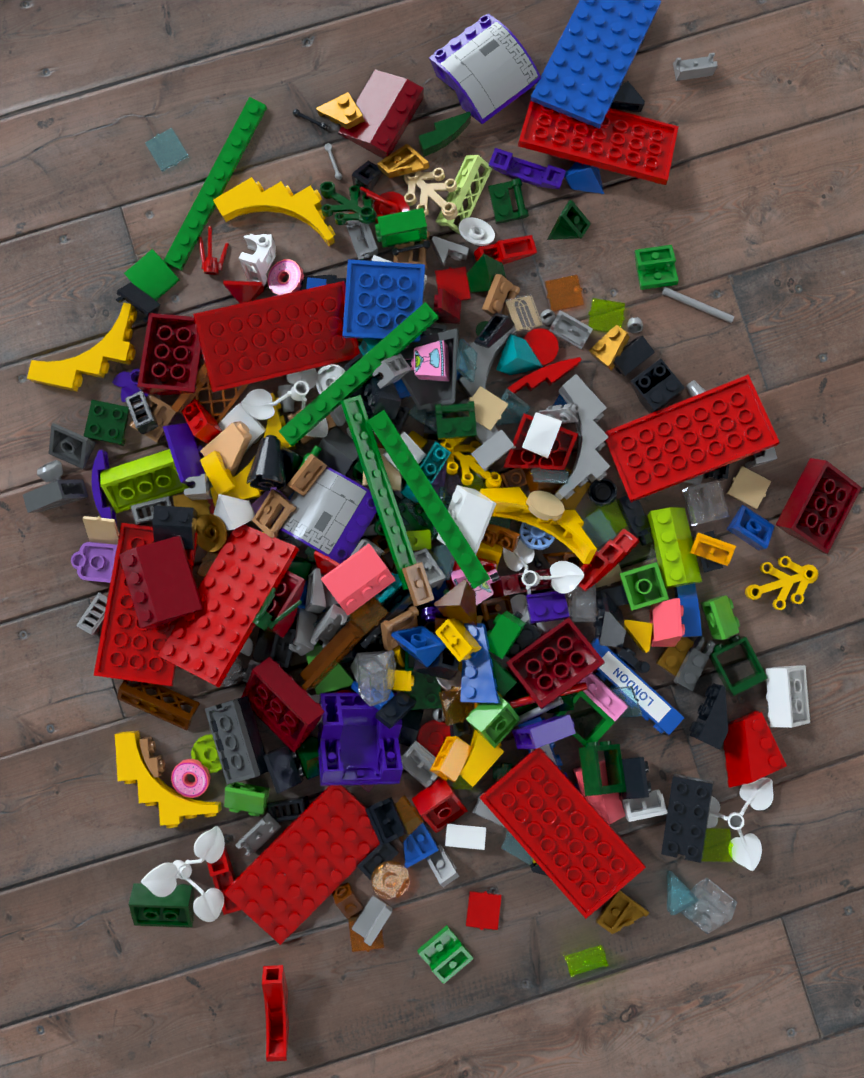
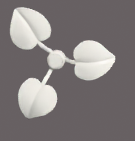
(260, 406)
(564, 576)
(746, 848)
(162, 879)

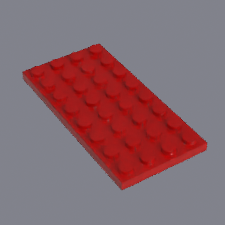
(621, 145)
(274, 336)
(690, 438)
(231, 599)
(124, 647)
(562, 832)
(305, 863)

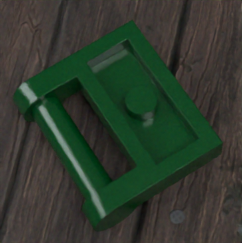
(502, 204)
(456, 427)

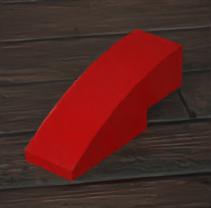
(508, 249)

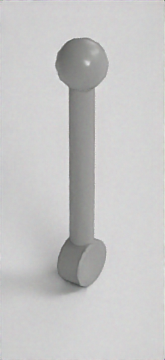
(328, 147)

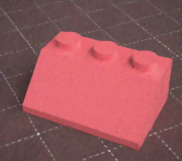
(358, 579)
(607, 805)

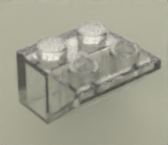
(705, 502)
(376, 678)
(713, 907)

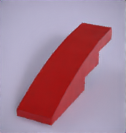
(548, 373)
(607, 558)
(223, 877)

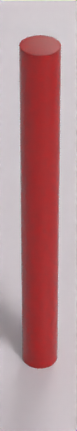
(528, 700)

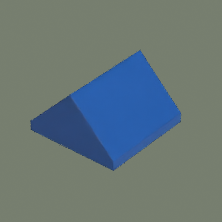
(751, 528)
(420, 644)

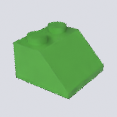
(644, 586)
(720, 617)
(493, 720)
(246, 798)

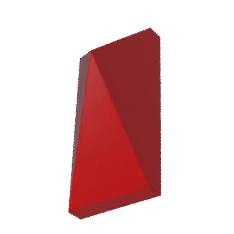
(243, 290)

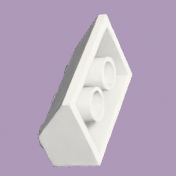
(471, 514)
(787, 696)

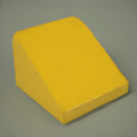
(419, 440)
(399, 655)

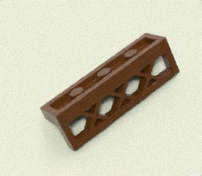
(331, 655)
(155, 704)

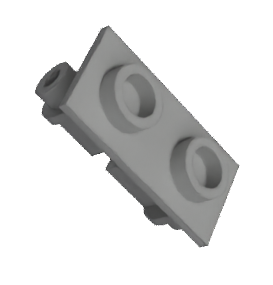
(565, 414)

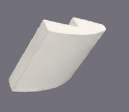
(238, 414)

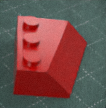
(524, 458)
(750, 750)

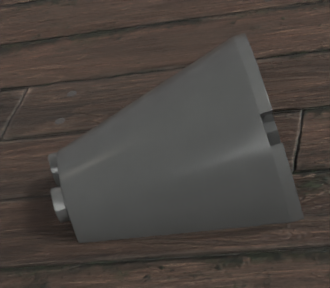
(428, 392)

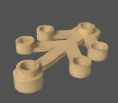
(428, 190)

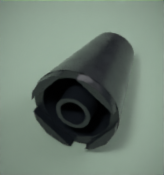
(268, 466)

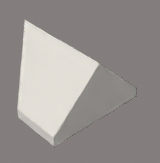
(233, 511)

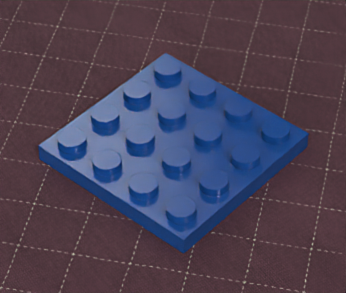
(380, 297)

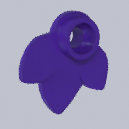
(128, 382)
(430, 614)

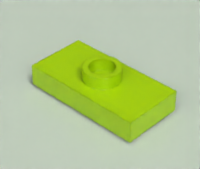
(420, 539)

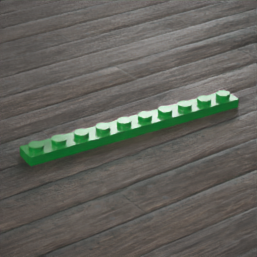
(215, 183)
(358, 374)
(379, 485)
(428, 499)

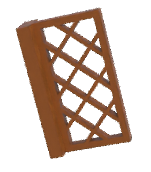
(202, 378)

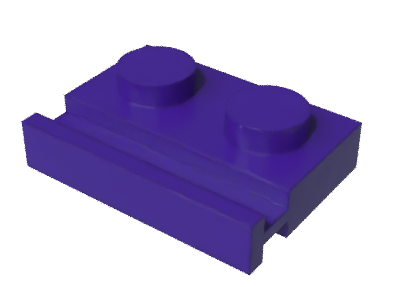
(547, 607)

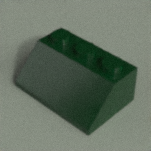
(166, 911)

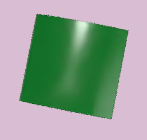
(656, 267)
(152, 275)
(445, 954)

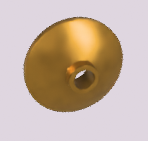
(207, 539)

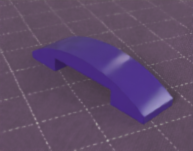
(527, 171)
(100, 464)

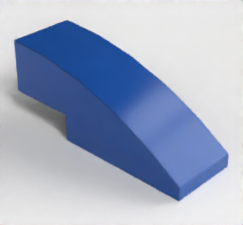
(691, 615)

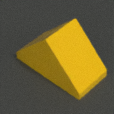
(640, 633)

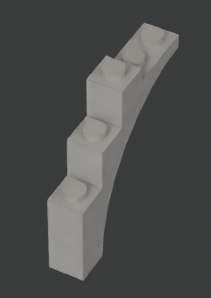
(484, 362)
(590, 436)

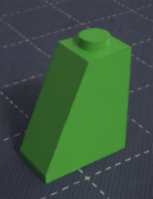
(336, 679)

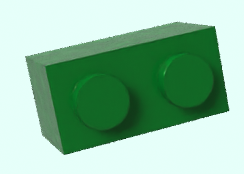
(504, 633)

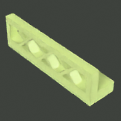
(467, 174)

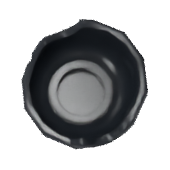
(602, 492)

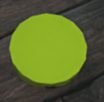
(206, 752)

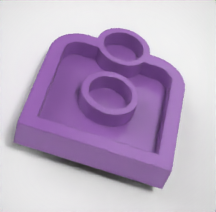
(95, 561)

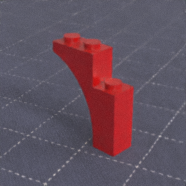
(277, 1019)

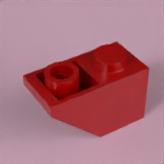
(201, 422)

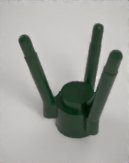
(263, 618)

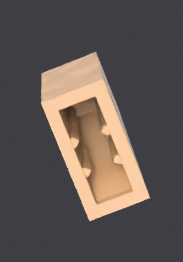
(231, 445)

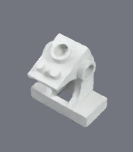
(261, 259)

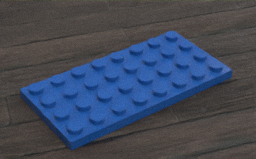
(594, 57)

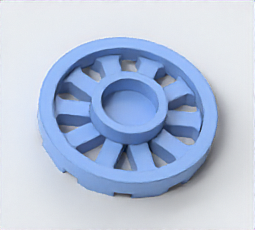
(536, 535)

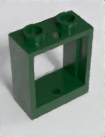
(747, 682)
(591, 768)

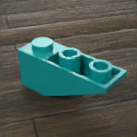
(430, 465)

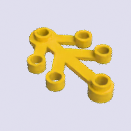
(493, 479)
(786, 582)

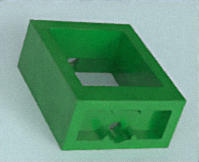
(401, 227)
(601, 727)

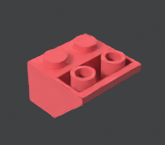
(666, 623)

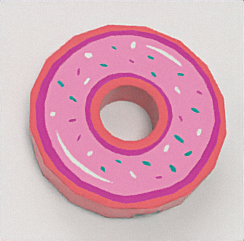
(283, 268)
(183, 785)

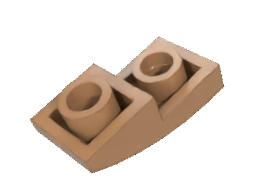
(154, 763)

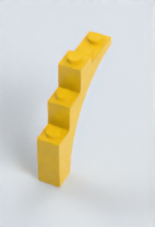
(251, 198)
(94, 362)
(242, 489)
(567, 529)
(481, 756)
(152, 789)

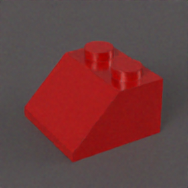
(439, 805)

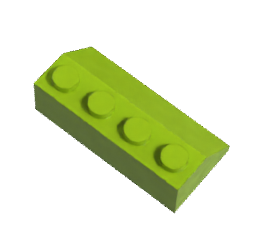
(141, 481)
(673, 546)

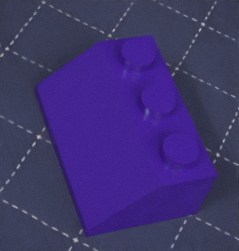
(185, 451)

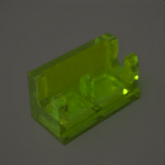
(586, 960)

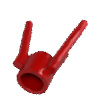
(386, 206)
(210, 263)

